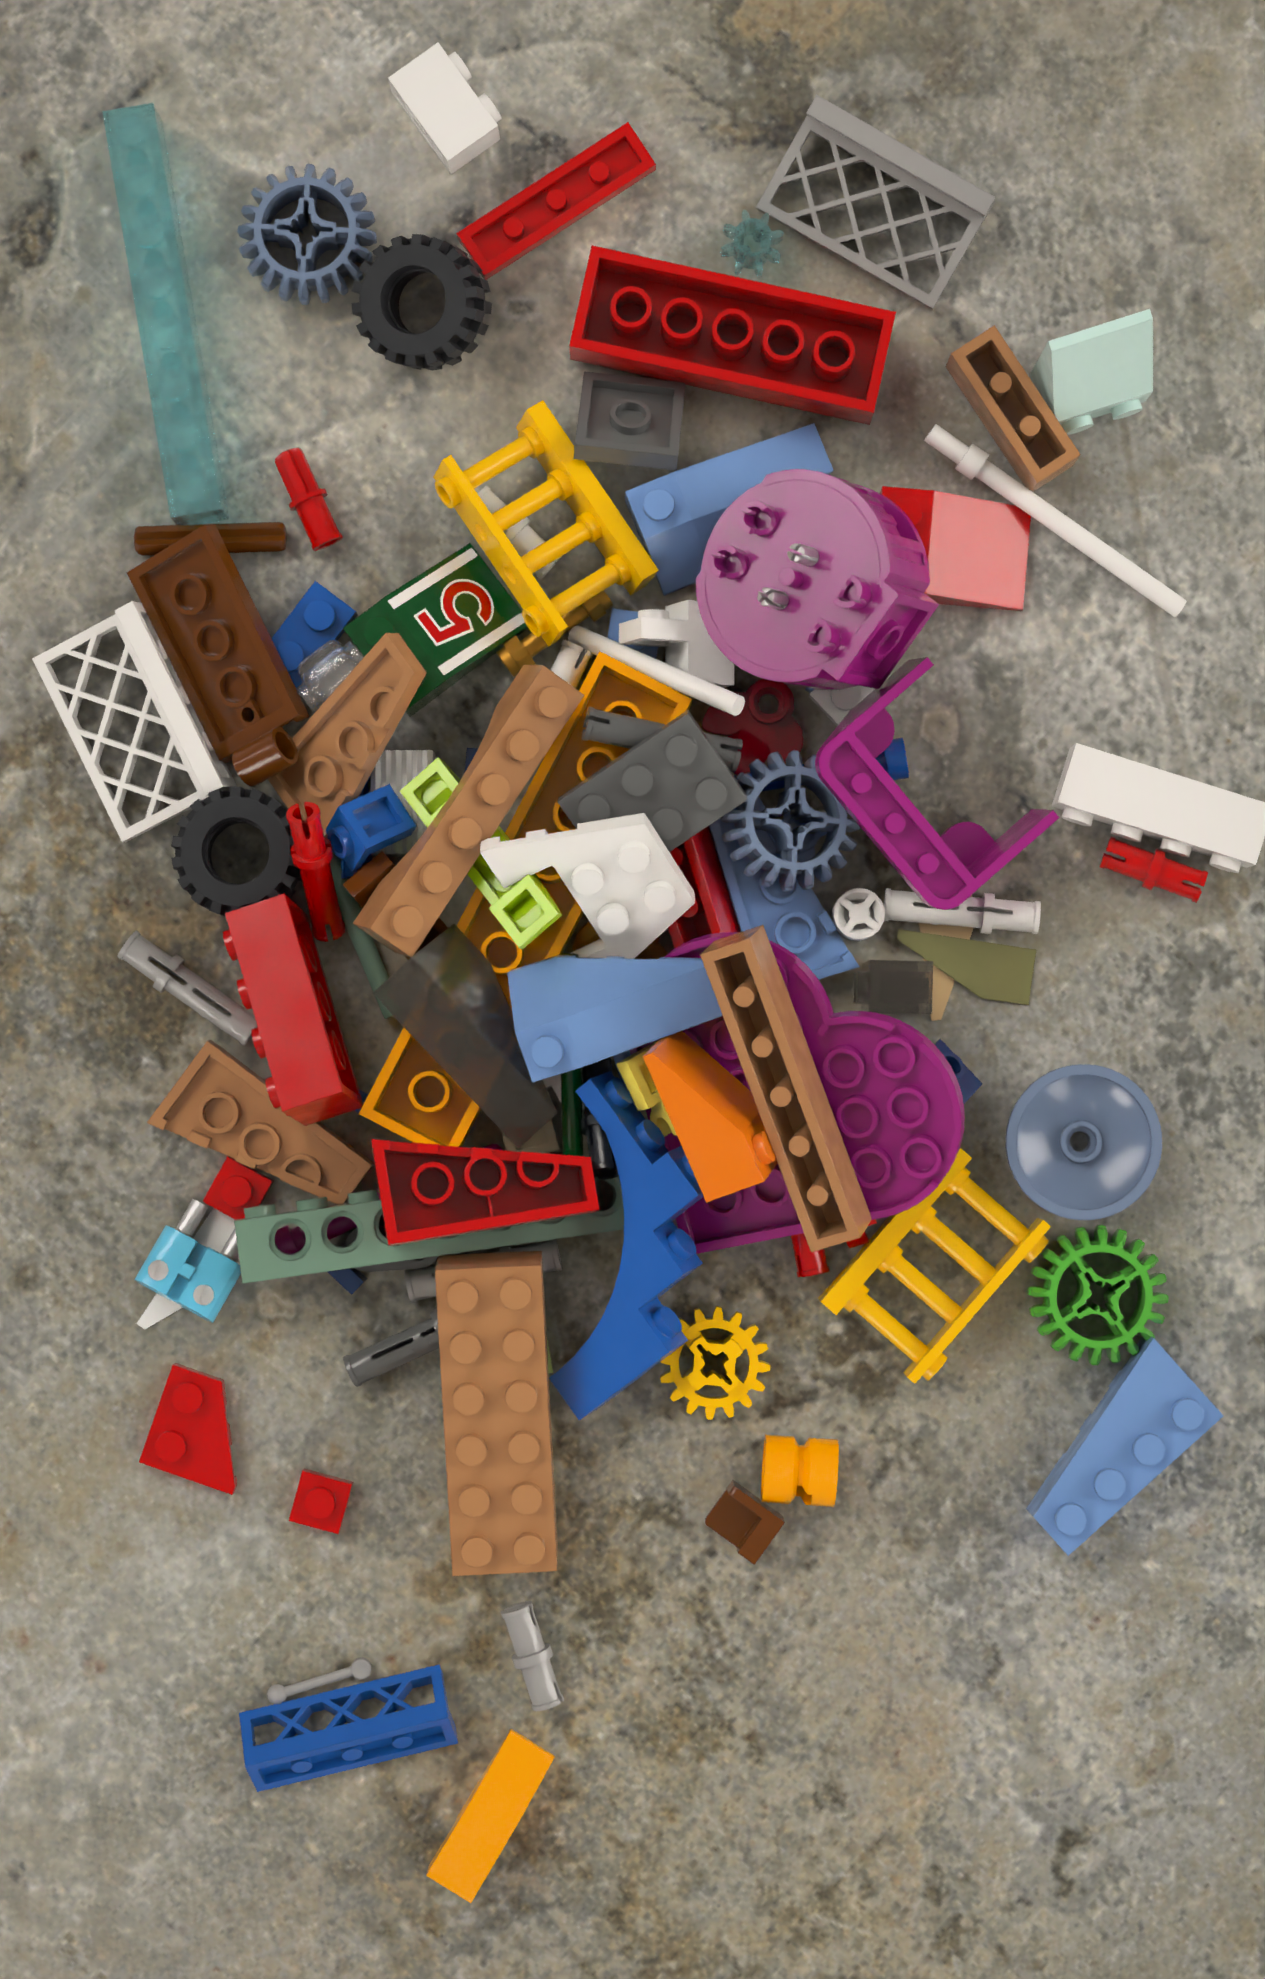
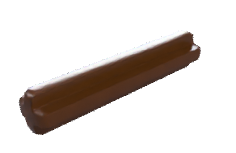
(236, 536)

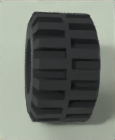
(382, 291)
(204, 825)

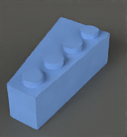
(1123, 1445)

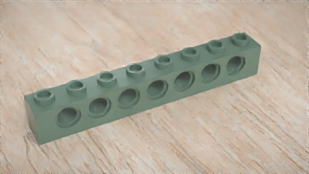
(263, 1260)

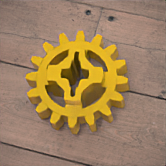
(732, 1346)

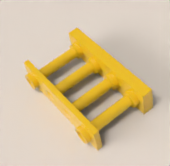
(567, 480)
(884, 1254)

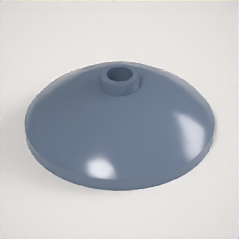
(1120, 1149)

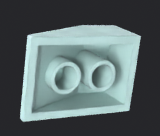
(1097, 371)

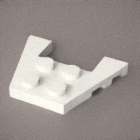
(613, 872)

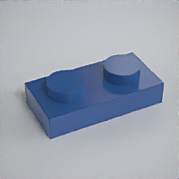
(309, 626)

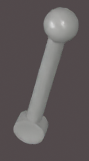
(360, 1670)

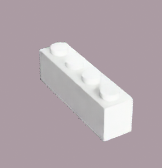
(1162, 807)

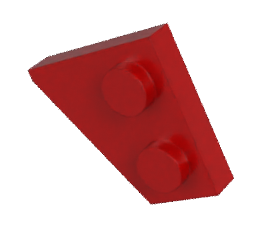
(192, 1430)

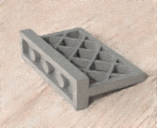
(897, 162)

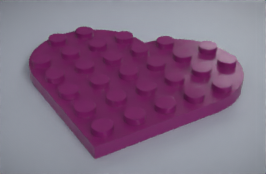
(886, 1091)

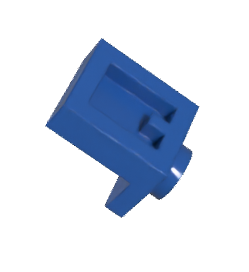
(368, 826)

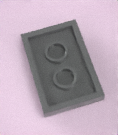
(667, 776)

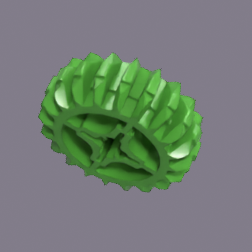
(1076, 1306)

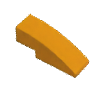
(490, 1816)

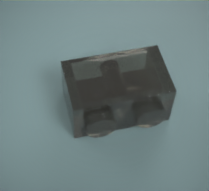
(894, 987)

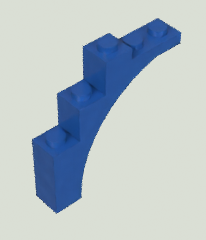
(655, 1254)

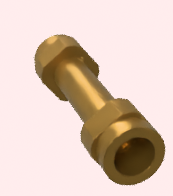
(520, 653)

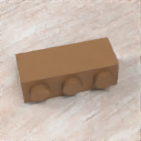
(1012, 409)

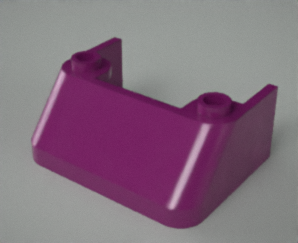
(936, 867)

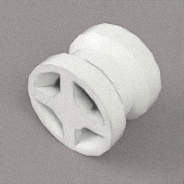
(864, 908)

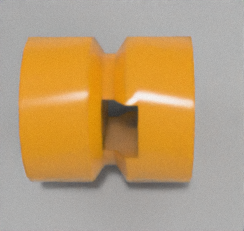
(799, 1470)

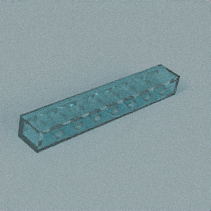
(165, 315)

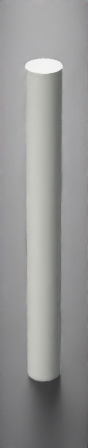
(660, 671)

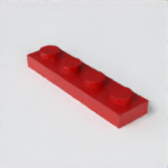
(556, 201)

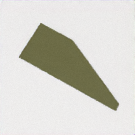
(982, 967)

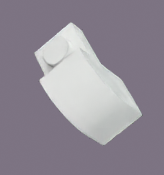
(684, 638)

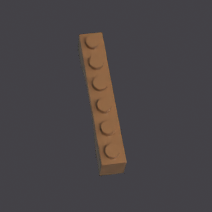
(432, 870)

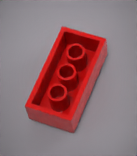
(292, 1010)

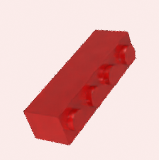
(712, 906)

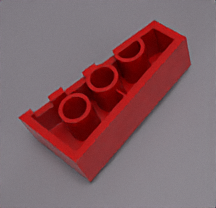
(465, 1190)

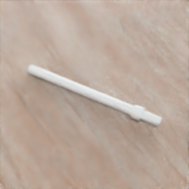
(973, 463)

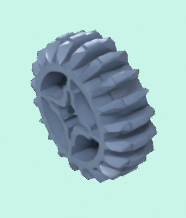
(284, 231)
(789, 841)

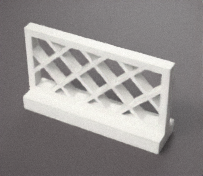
(170, 701)

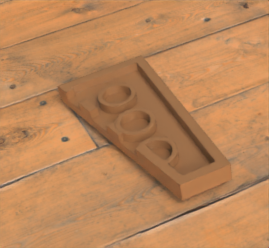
(351, 730)
(229, 1110)

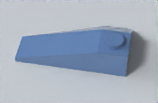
(682, 508)

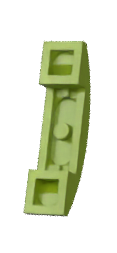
(521, 908)

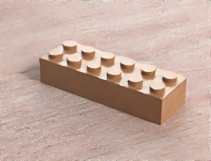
(496, 1413)

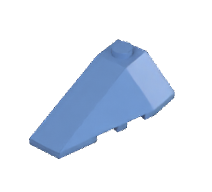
(595, 1008)

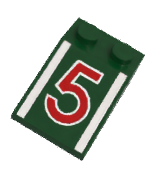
(448, 619)

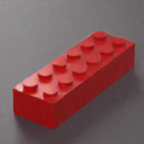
(731, 335)

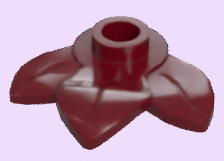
(759, 731)

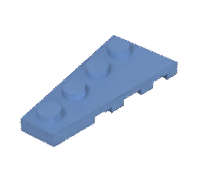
(789, 918)

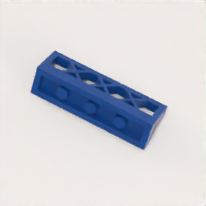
(350, 1744)

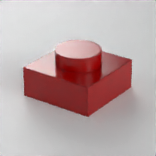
(237, 1189)
(321, 1501)

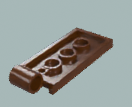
(221, 653)

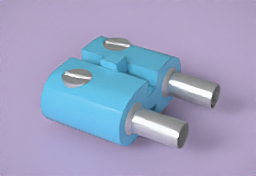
(189, 1271)

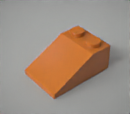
(711, 1117)

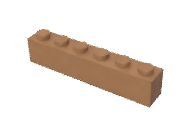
(786, 1088)

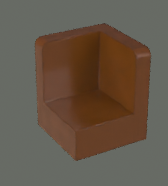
(744, 1521)

